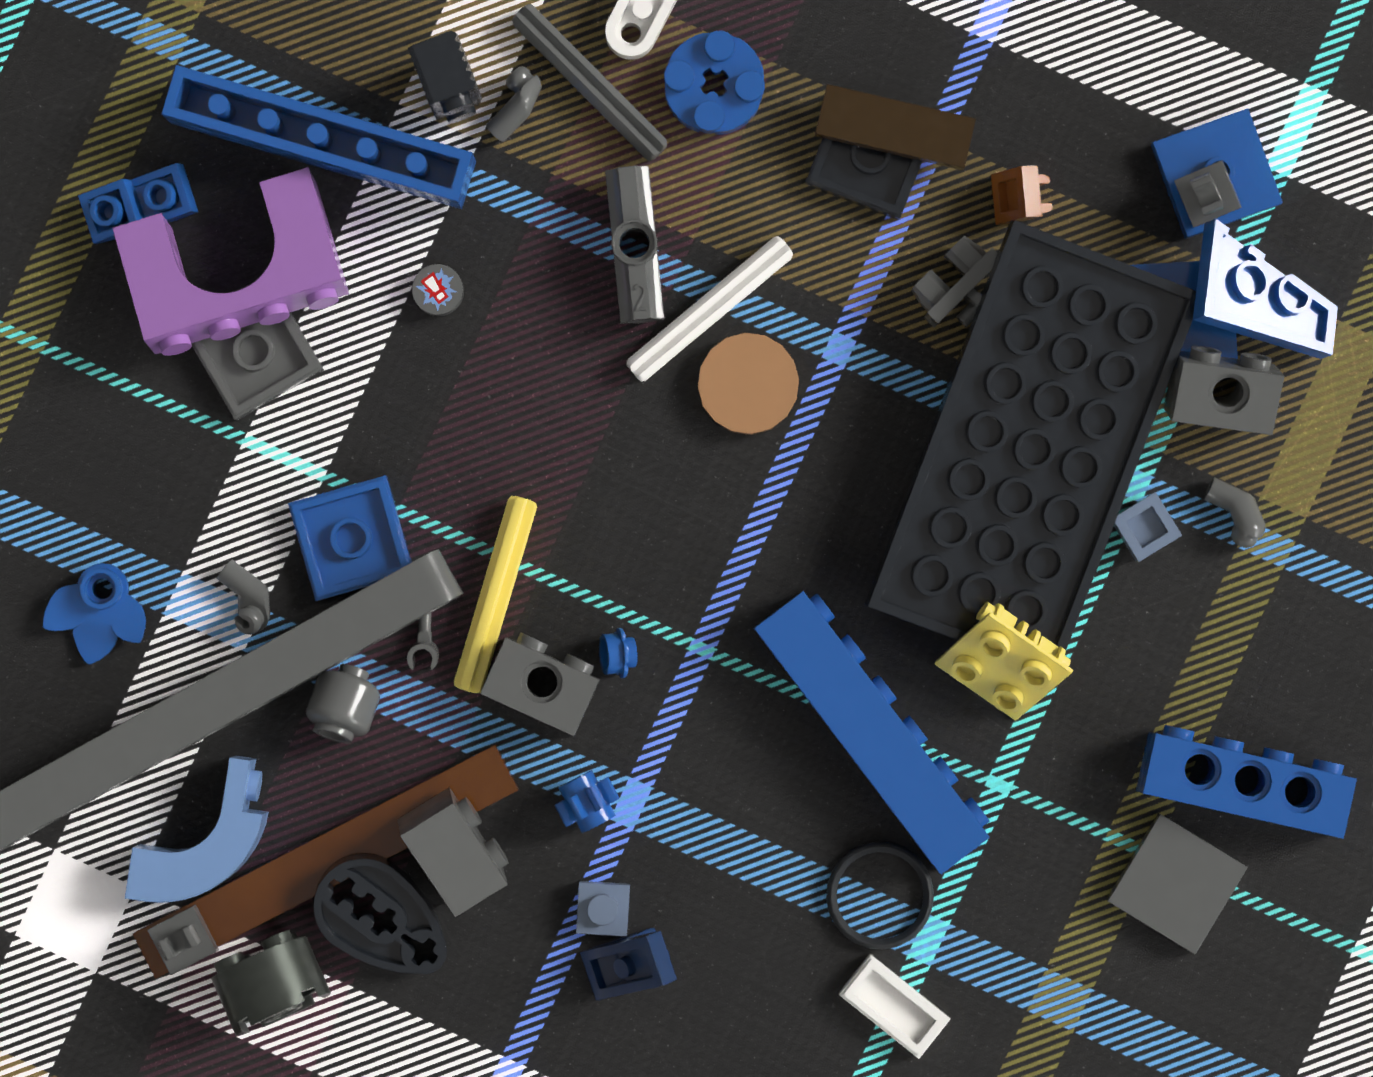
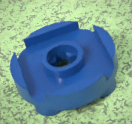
(718, 54)

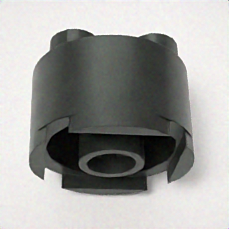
(270, 982)

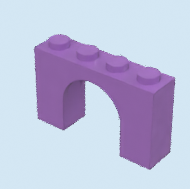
(300, 274)

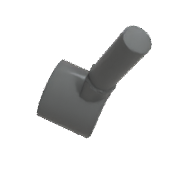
(423, 641)

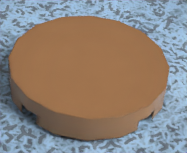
(748, 383)

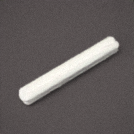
(709, 308)

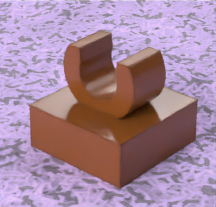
(1018, 194)

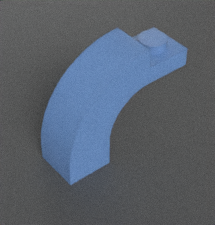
(180, 874)

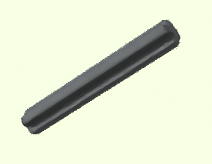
(589, 82)

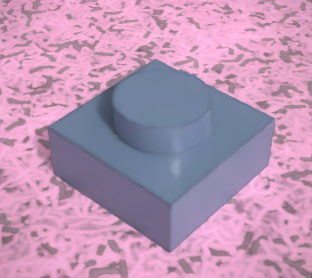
(1146, 527)
(603, 908)

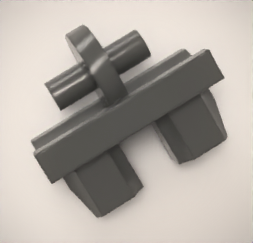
(940, 299)

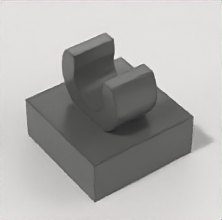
(1208, 193)
(183, 940)

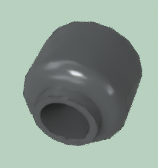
(343, 704)

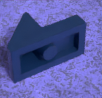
(628, 964)

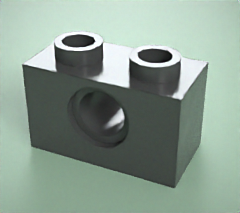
(1248, 408)
(510, 685)

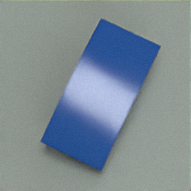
(130, 200)

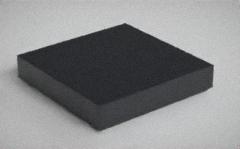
(864, 176)

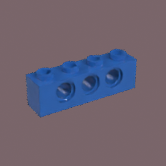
(1322, 811)

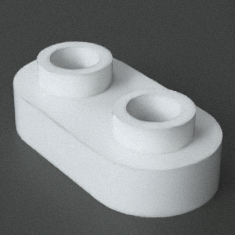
(645, 15)

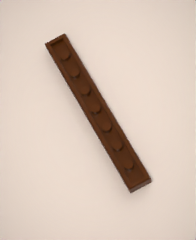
(295, 875)

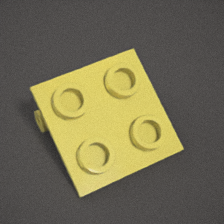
(1004, 663)

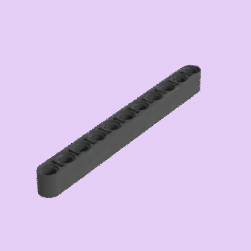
(225, 696)

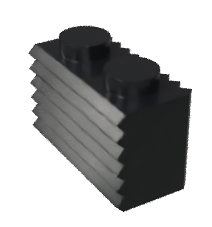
(446, 77)

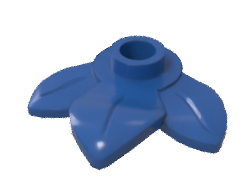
(93, 619)

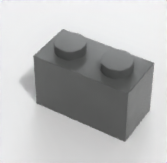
(453, 851)

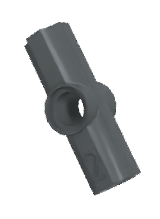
(632, 212)

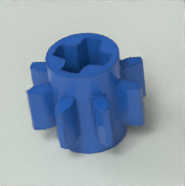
(586, 801)

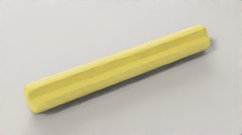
(495, 594)

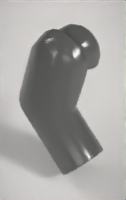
(519, 106)
(1243, 510)

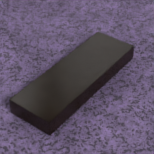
(895, 127)

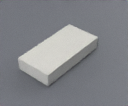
(894, 1006)

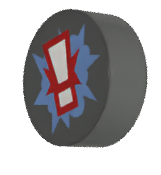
(438, 290)

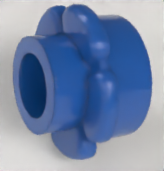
(617, 653)

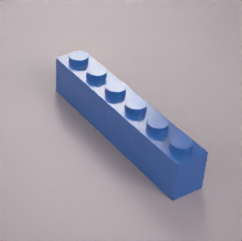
(319, 137)
(872, 732)

